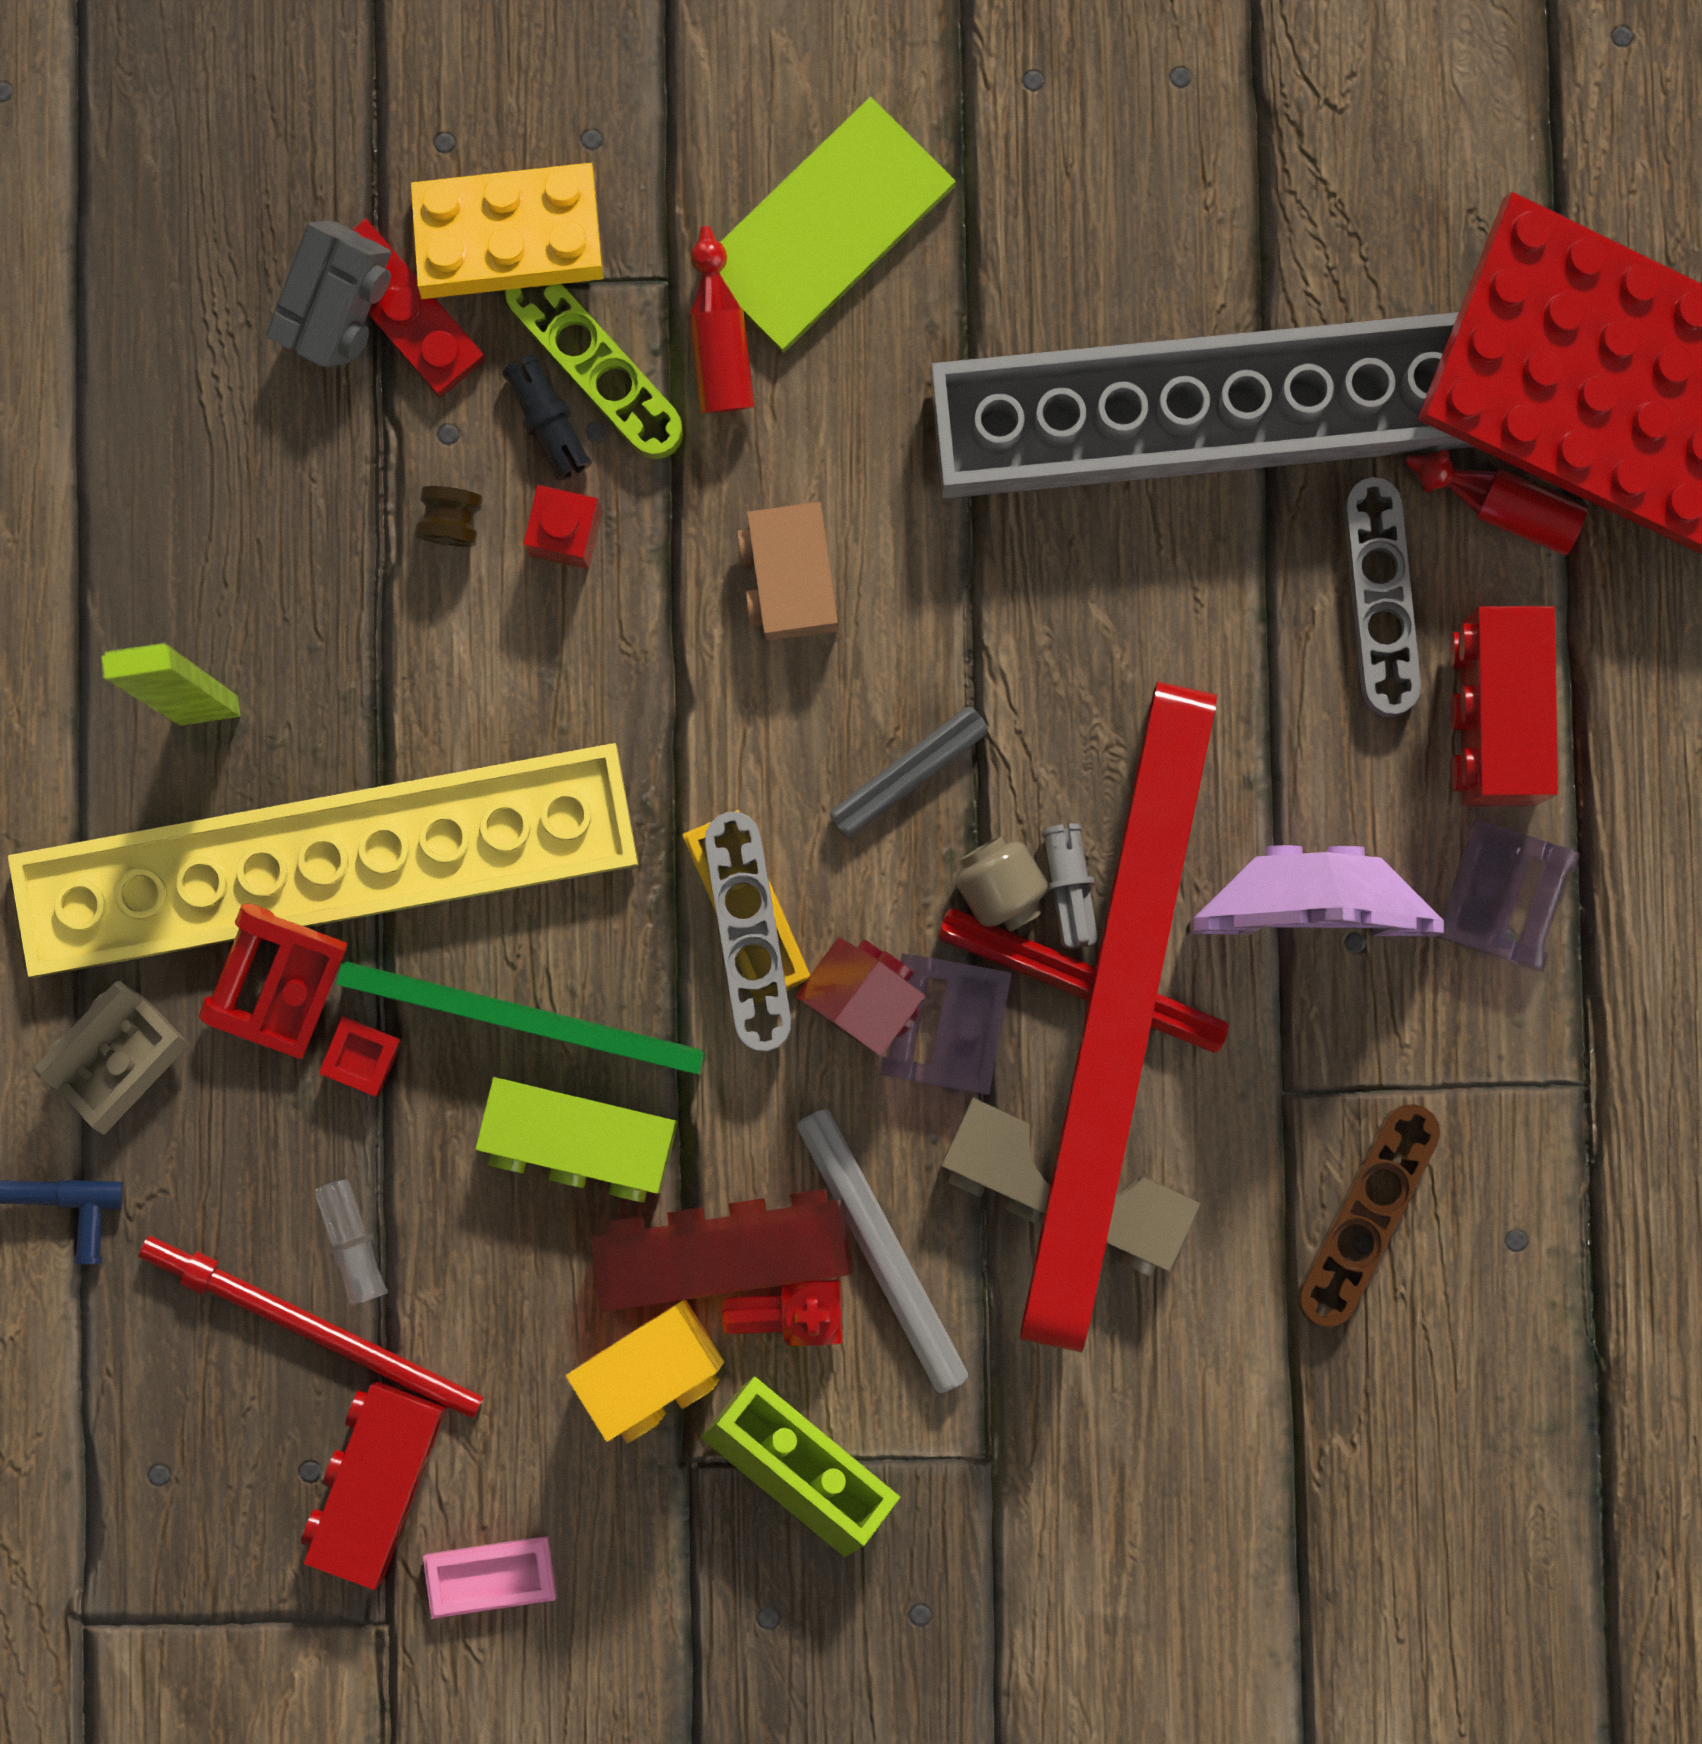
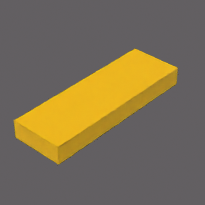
(744, 902)

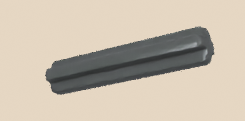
(908, 772)

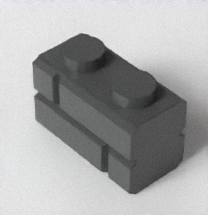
(330, 294)

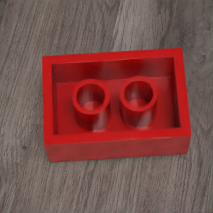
(1505, 706)

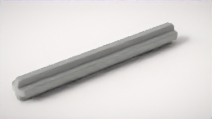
(883, 1251)

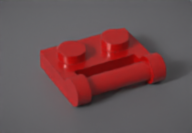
(292, 990)

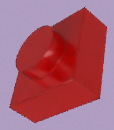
(360, 1056)

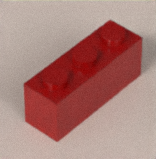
(372, 1484)

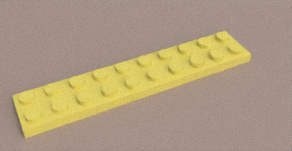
(324, 859)

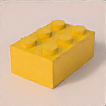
(647, 1370)

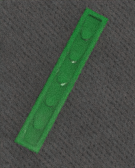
(521, 1018)

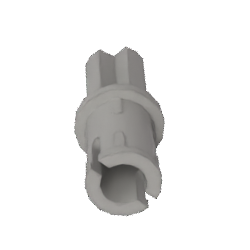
(1070, 885)

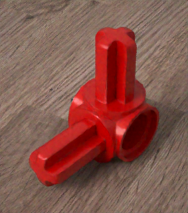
(804, 1313)

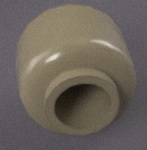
(1002, 883)

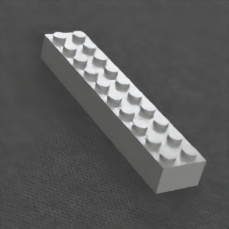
(1188, 406)

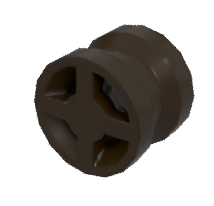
(448, 516)

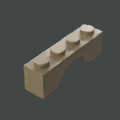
(995, 1153)

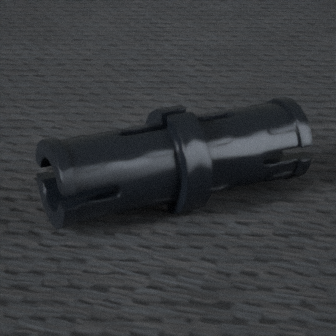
(546, 417)

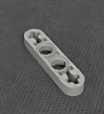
(1390, 597)
(755, 930)

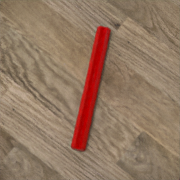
(1073, 976)

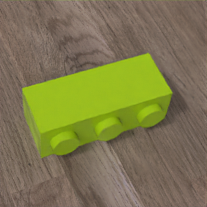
(576, 1139)
(800, 1467)

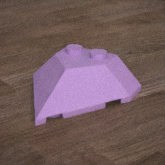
(1317, 892)

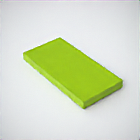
(830, 223)

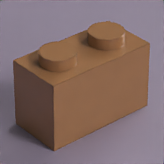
(790, 570)

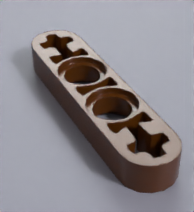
(1376, 1219)

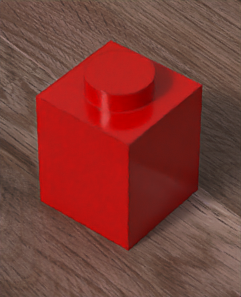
(563, 527)

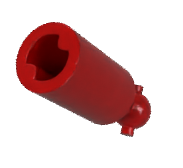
(718, 334)
(1507, 501)

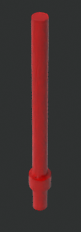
(202, 1274)

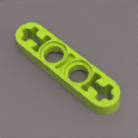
(598, 359)

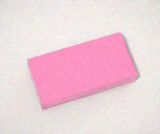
(489, 1577)

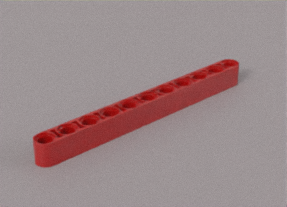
(1118, 1018)

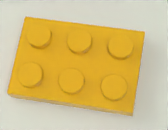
(506, 230)

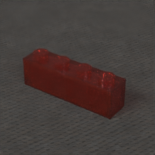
(723, 1253)

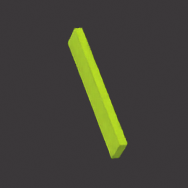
(170, 684)

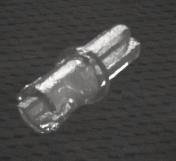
(350, 1242)

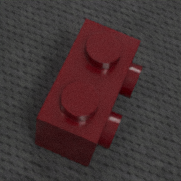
(863, 994)

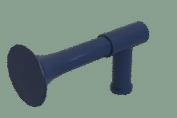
(87, 1196)

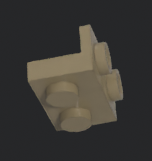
(111, 1056)

